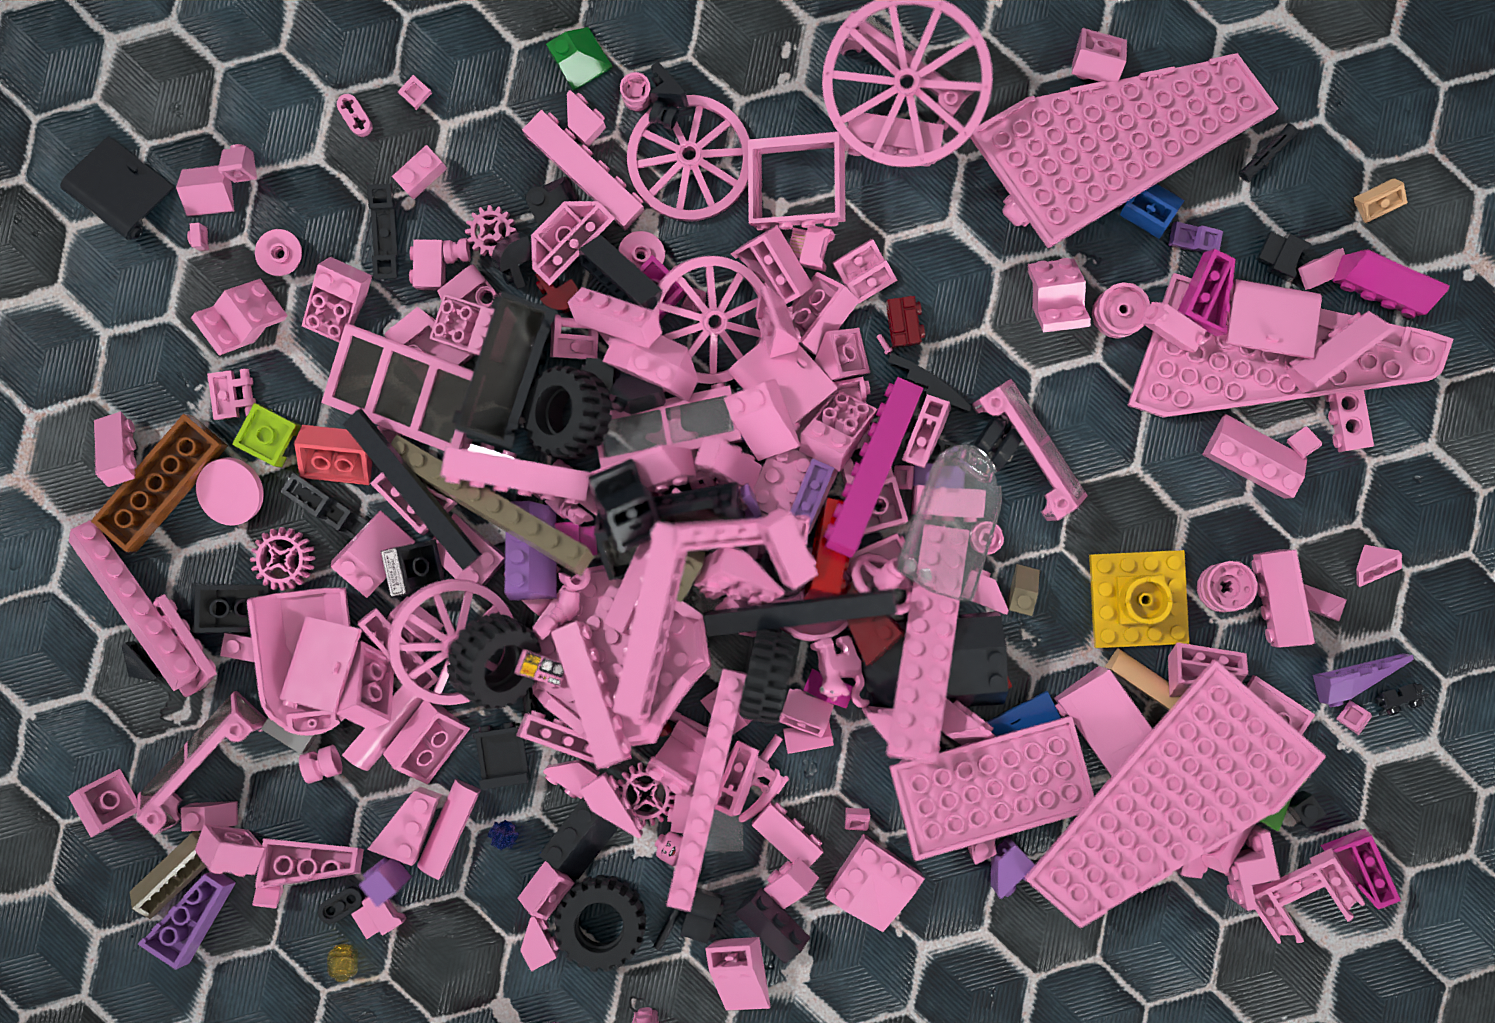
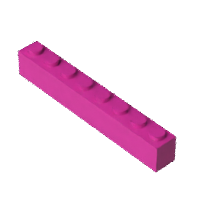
(874, 467)

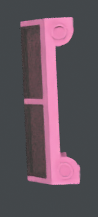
(883, 40)
(158, 801)

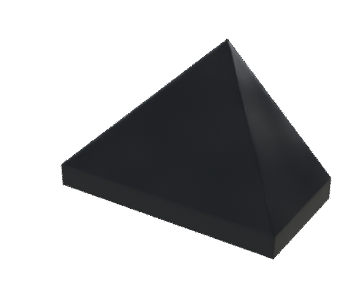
(138, 663)

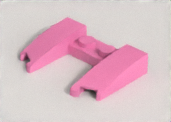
(1322, 872)

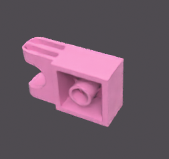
(892, 510)

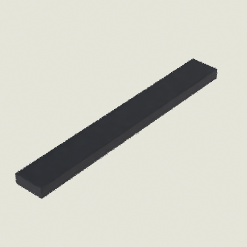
(412, 489)
(800, 612)

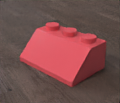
(331, 456)

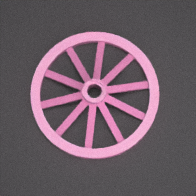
(713, 208)
(703, 318)
(405, 613)

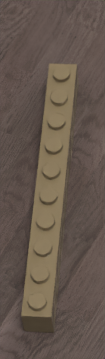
(497, 510)

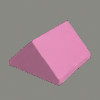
(205, 191)

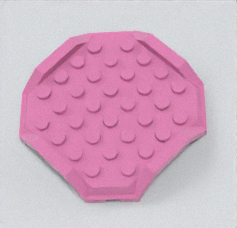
(683, 660)

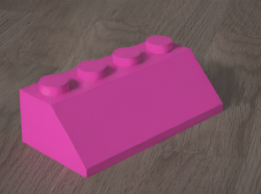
(1389, 283)

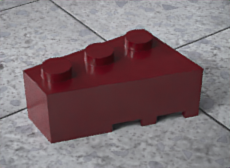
(873, 634)

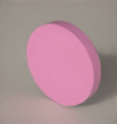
(229, 491)

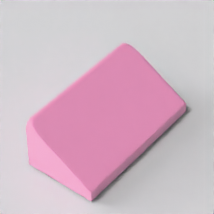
(799, 740)

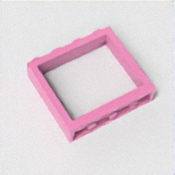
(757, 147)

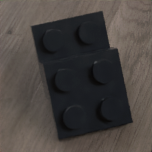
(624, 504)

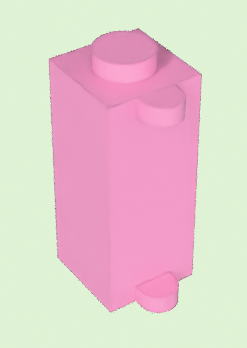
(1174, 326)

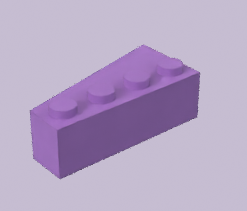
(188, 922)

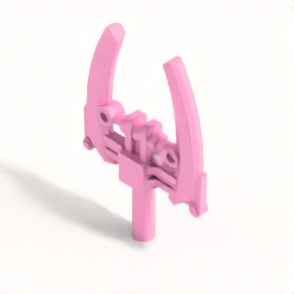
(763, 769)

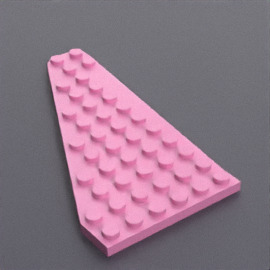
(1237, 376)

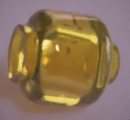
(342, 962)

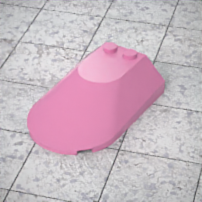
(275, 631)

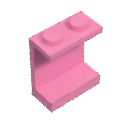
(678, 759)

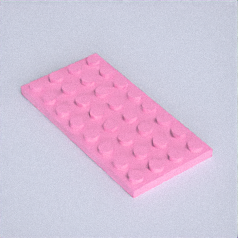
(992, 788)

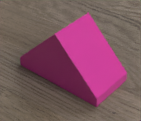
(813, 687)

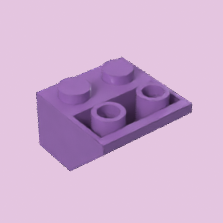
(1008, 867)

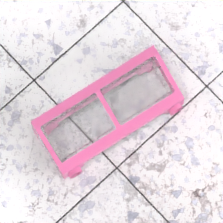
(673, 424)
(1067, 490)

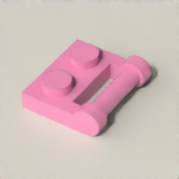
(572, 345)

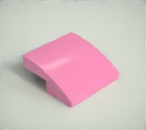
(864, 271)

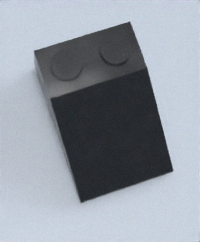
(222, 606)

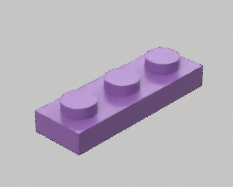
(812, 489)

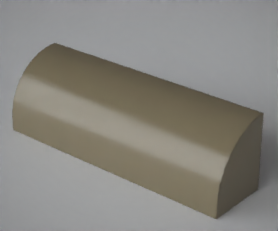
(167, 878)

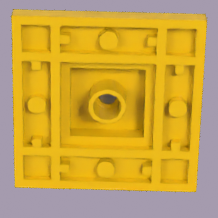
(1117, 592)

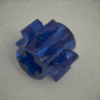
(503, 834)

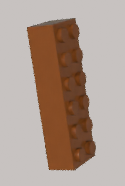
(159, 483)

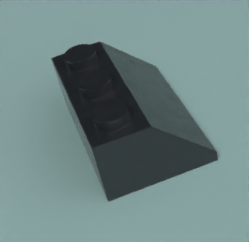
(578, 841)

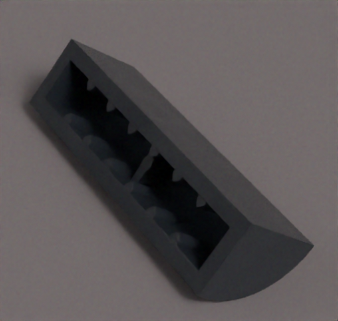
(619, 274)

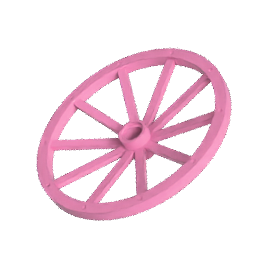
(964, 132)

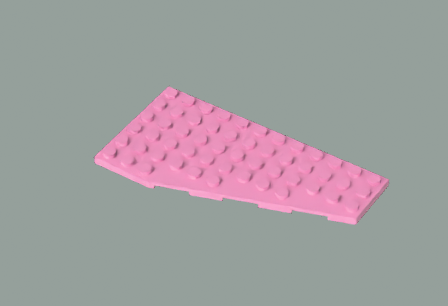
(1104, 142)
(1184, 791)

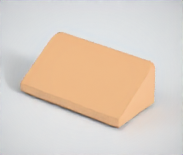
(1381, 200)

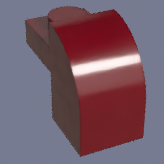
(557, 297)

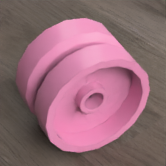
(1120, 297)

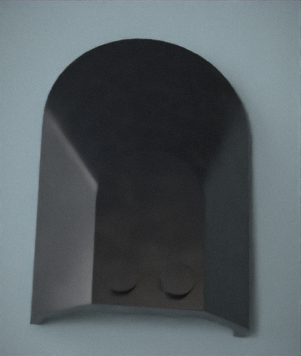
(976, 669)

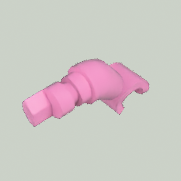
(567, 510)
(567, 605)

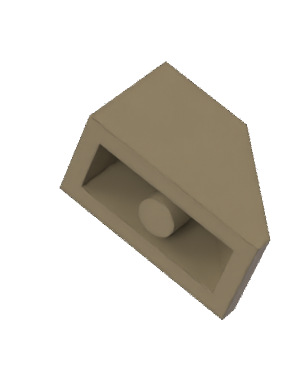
(1023, 590)

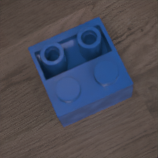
(1152, 209)

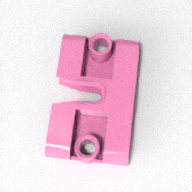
(417, 326)

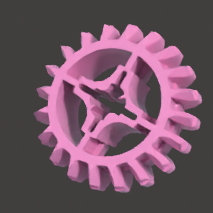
(289, 566)
(653, 801)

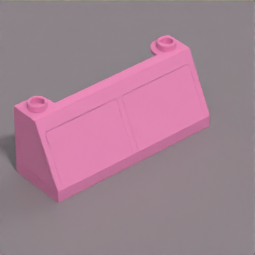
(1104, 717)

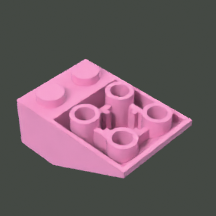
(335, 298)
(461, 324)
(837, 430)
(738, 577)
(739, 973)

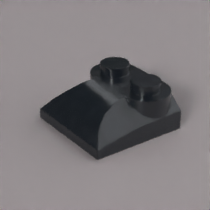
(548, 198)

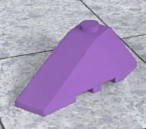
(1347, 682)

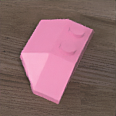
(563, 233)
(662, 364)

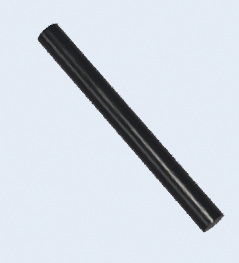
(669, 924)

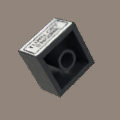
(412, 567)

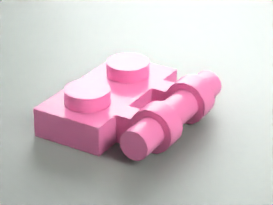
(224, 395)

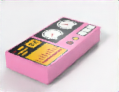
(540, 668)

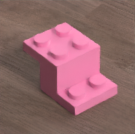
(1059, 295)
(239, 316)
(1252, 867)

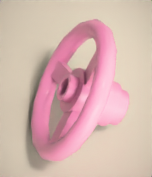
(884, 577)

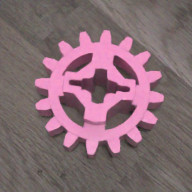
(484, 237)

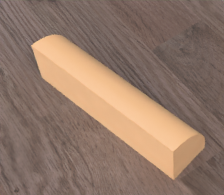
(1141, 678)

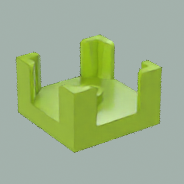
(266, 435)

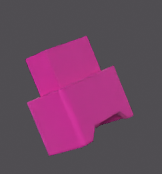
(583, 535)

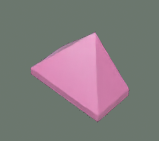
(1377, 563)
(1324, 603)

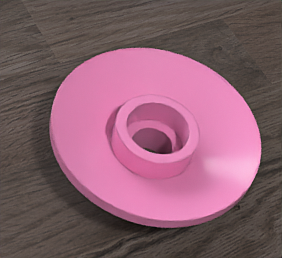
(642, 243)
(267, 252)

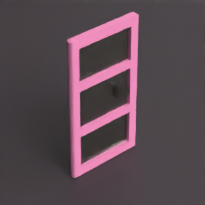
(398, 387)

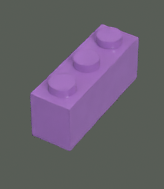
(384, 880)

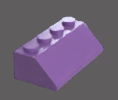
(528, 571)

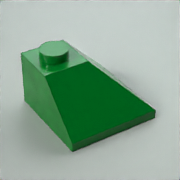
(578, 56)

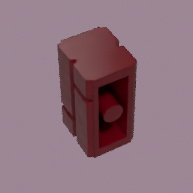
(904, 321)

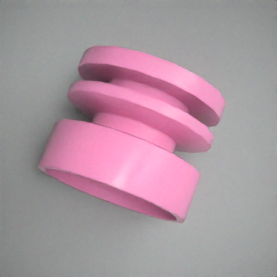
(1239, 582)

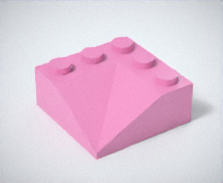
(873, 884)

